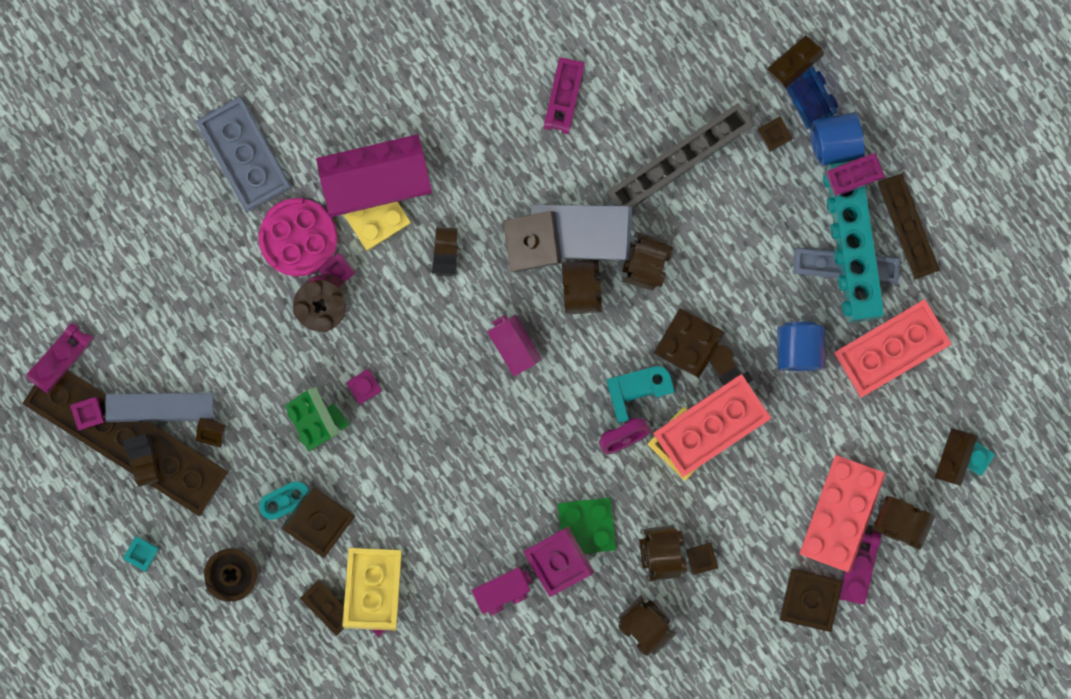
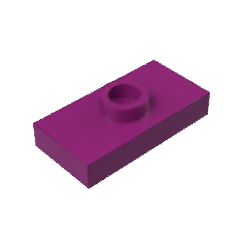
(855, 174)

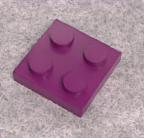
(558, 561)

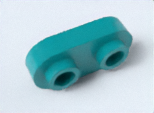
(283, 498)

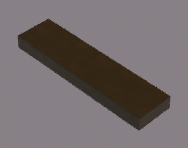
(908, 226)

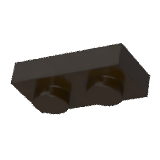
(795, 61)
(956, 457)
(325, 606)

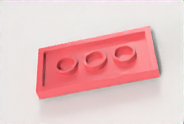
(892, 348)
(712, 425)
(842, 513)

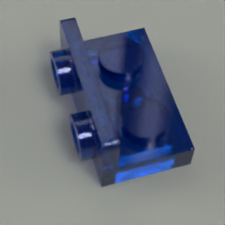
(811, 97)

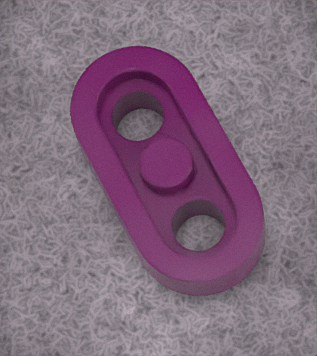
(624, 436)

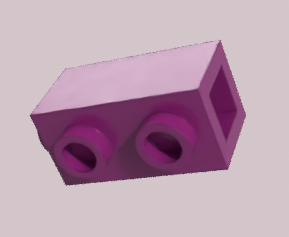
(514, 344)
(502, 589)

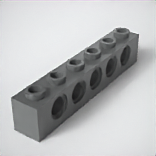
(681, 158)

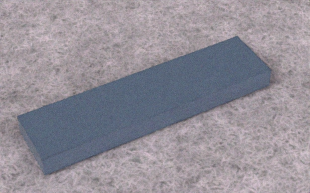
(822, 264)
(159, 407)

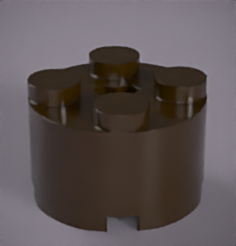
(646, 262)
(581, 287)
(312, 313)
(903, 522)
(662, 553)
(217, 576)
(646, 625)

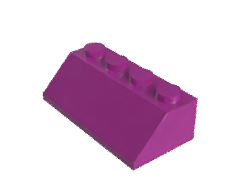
(374, 175)

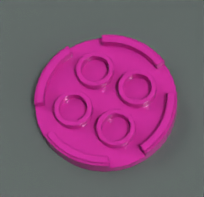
(297, 237)

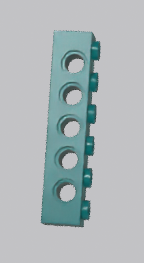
(854, 309)

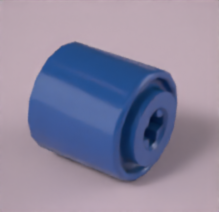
(837, 139)
(801, 346)

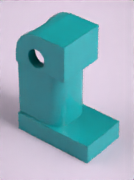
(635, 386)

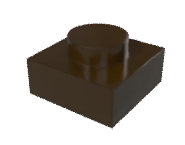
(774, 134)
(210, 432)
(701, 558)

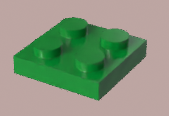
(311, 419)
(589, 523)

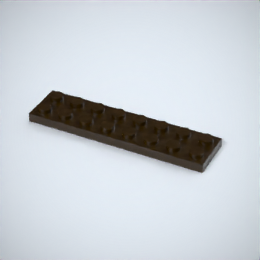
(183, 472)

